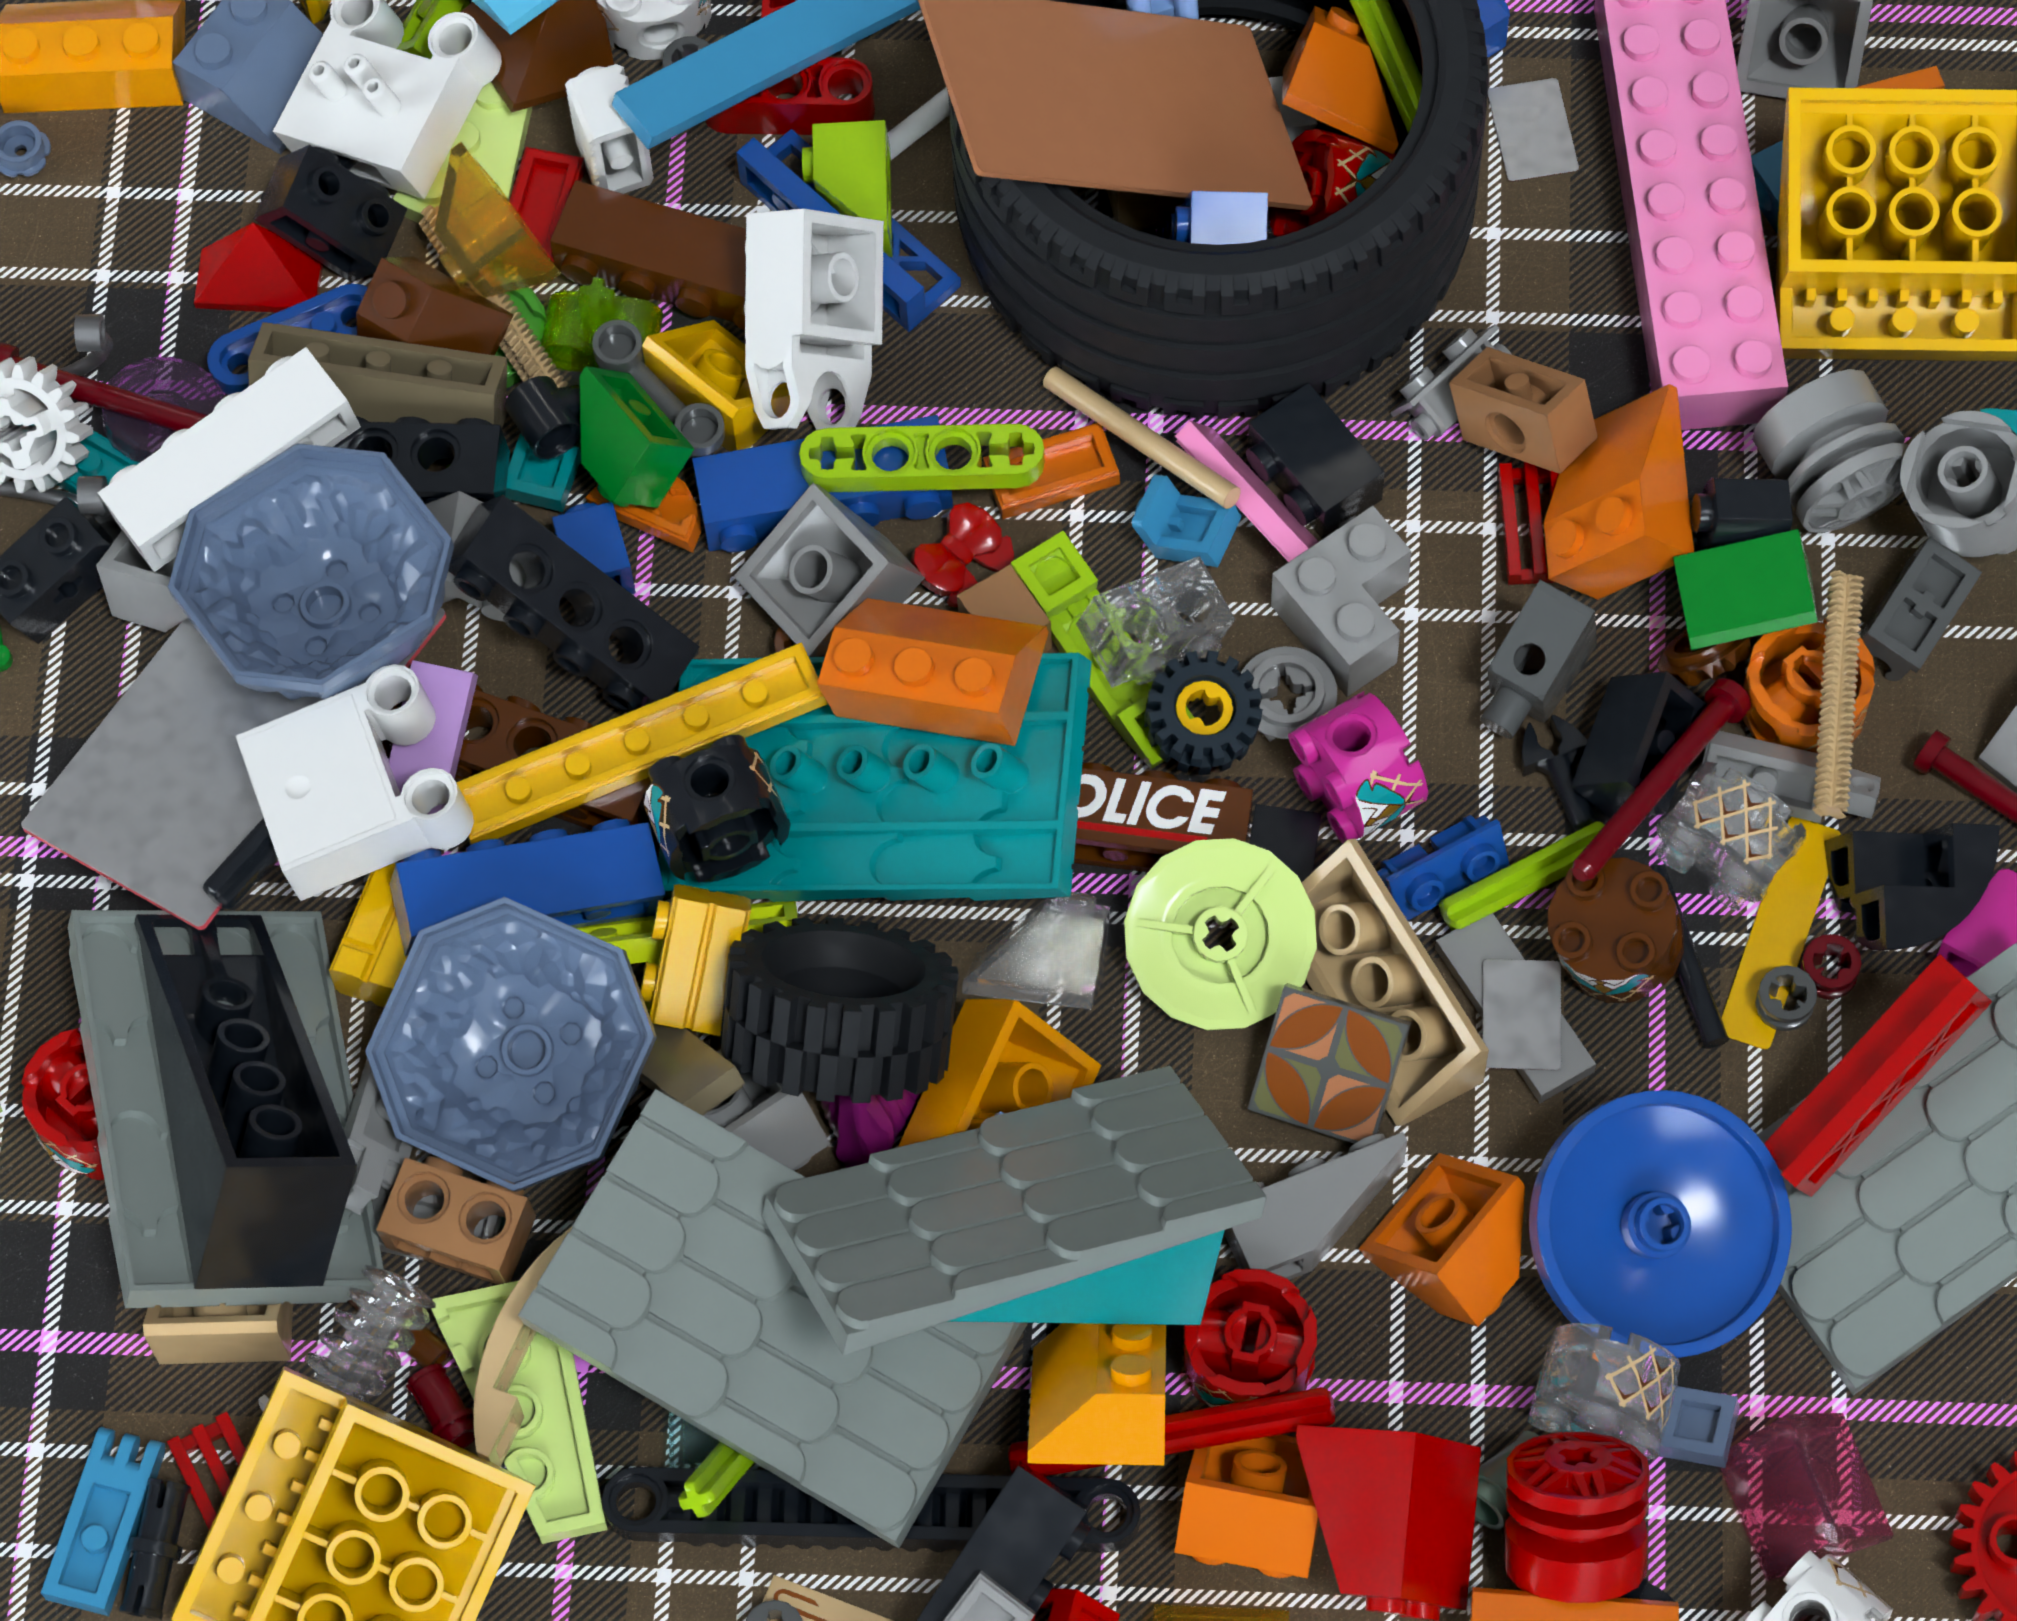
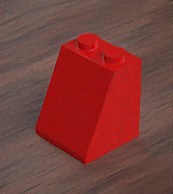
(1395, 1515)

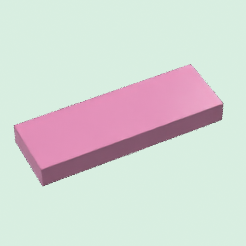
(1256, 499)

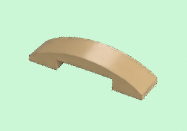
(496, 1411)

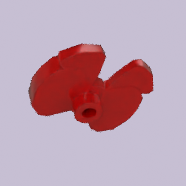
(970, 535)

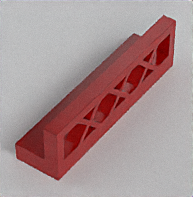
(1875, 1075)

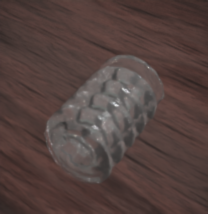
(372, 1335)

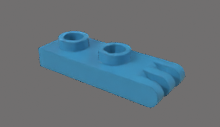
(100, 1523)

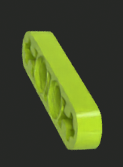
(922, 446)

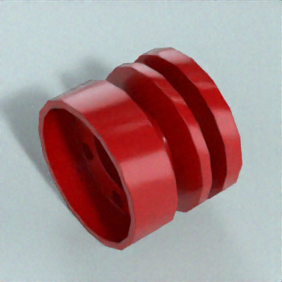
(1576, 1517)

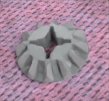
(1305, 675)

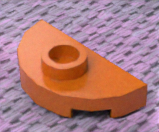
(674, 520)

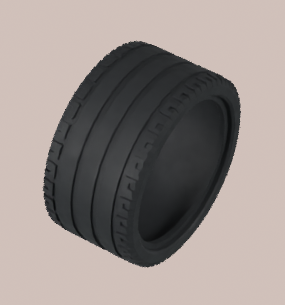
(1258, 317)

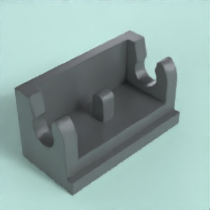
(1918, 608)

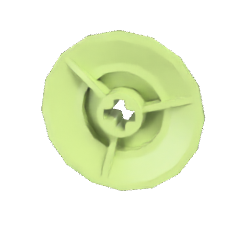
(1227, 884)

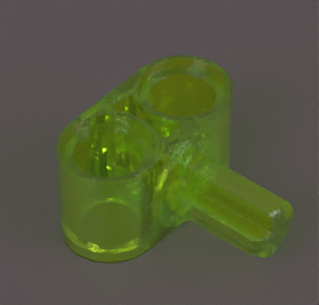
(576, 316)

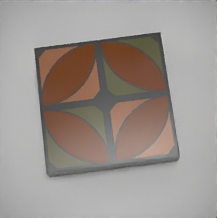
(1329, 1065)

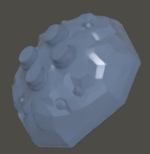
(312, 571)
(511, 1044)

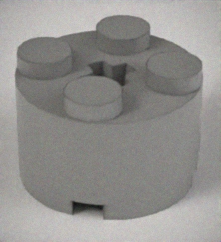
(1965, 483)

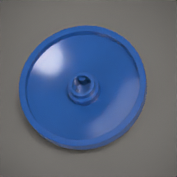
(1661, 1221)

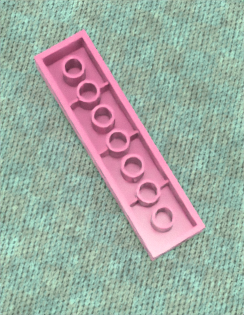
(1691, 208)

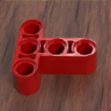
(815, 98)

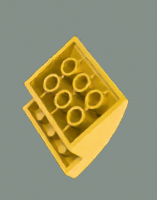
(1898, 225)
(352, 1519)

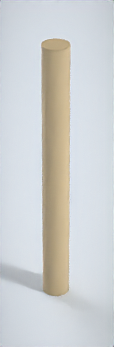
(1142, 437)

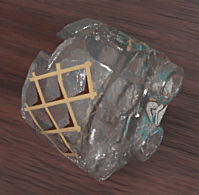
(1729, 835)
(1606, 1386)

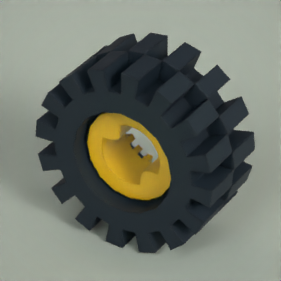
(1188, 738)

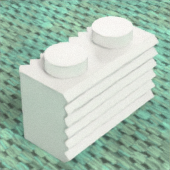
(609, 146)

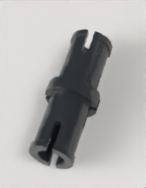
(155, 1549)

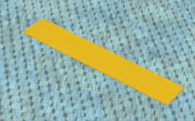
(1778, 933)

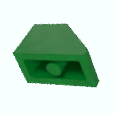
(627, 439)

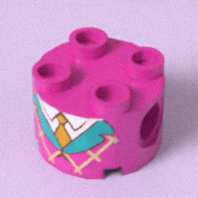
(1357, 766)

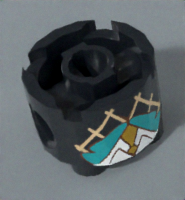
(715, 810)

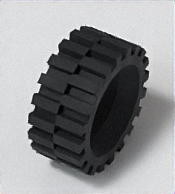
(838, 1009)

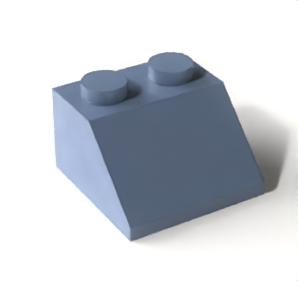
(247, 64)

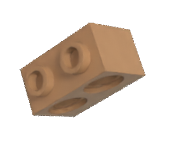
(449, 1235)

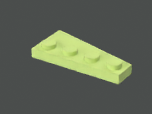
(554, 1435)

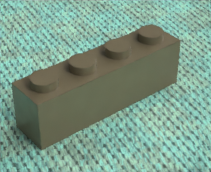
(393, 377)

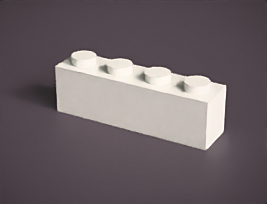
(243, 432)

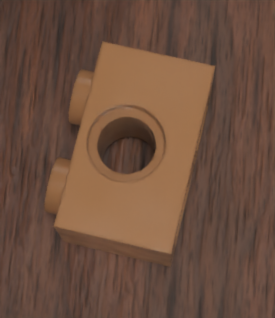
(1523, 409)

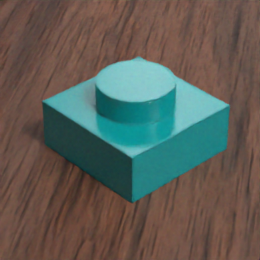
(541, 481)

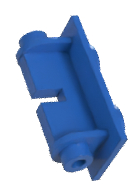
(1461, 858)

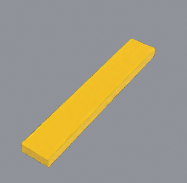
(628, 745)

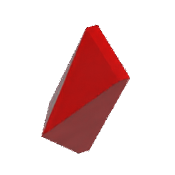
(255, 273)

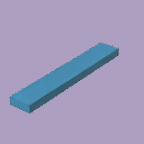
(749, 63)

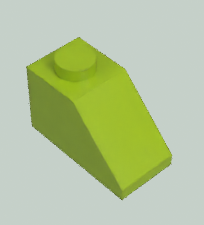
(853, 170)

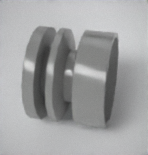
(1833, 450)

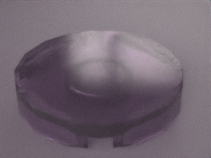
(166, 380)

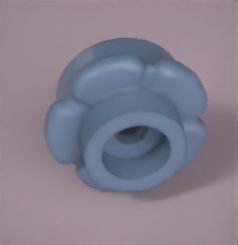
(18, 136)

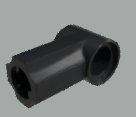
(546, 415)

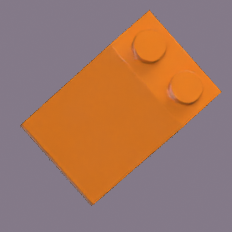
(1622, 501)

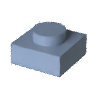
(1700, 1427)

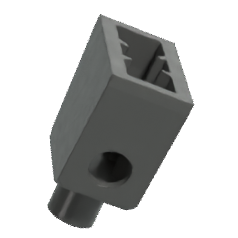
(1548, 638)

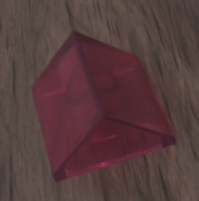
(1804, 1491)

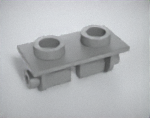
(1429, 393)

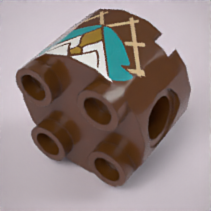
(1617, 931)

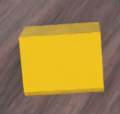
(709, 367)

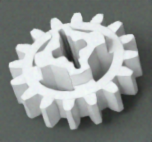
(51, 447)

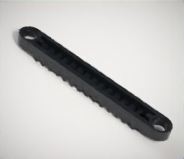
(779, 1514)

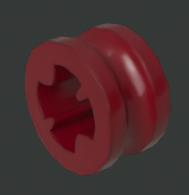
(1847, 954)

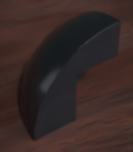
(1910, 884)

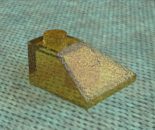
(485, 232)

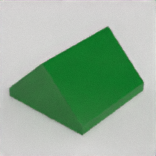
(1746, 589)

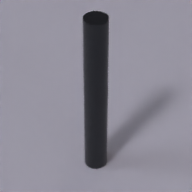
(1696, 985)

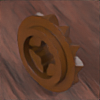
(1704, 663)

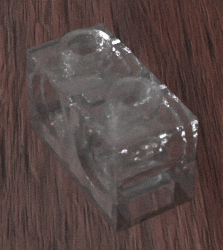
(1150, 613)

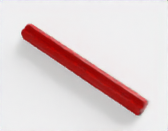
(1220, 1425)

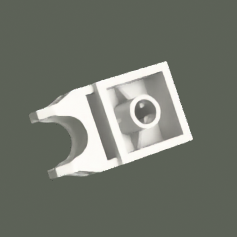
(811, 312)

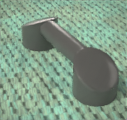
(619, 348)

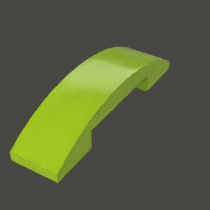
(1063, 590)

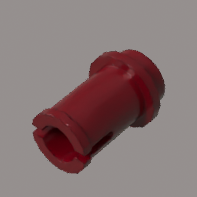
(442, 1405)

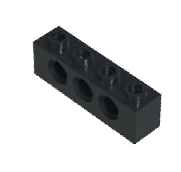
(414, 443)
(652, 646)

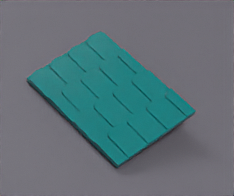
(915, 808)

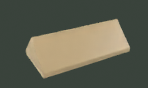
(1378, 962)

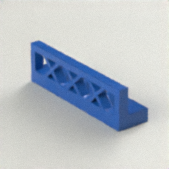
(782, 189)

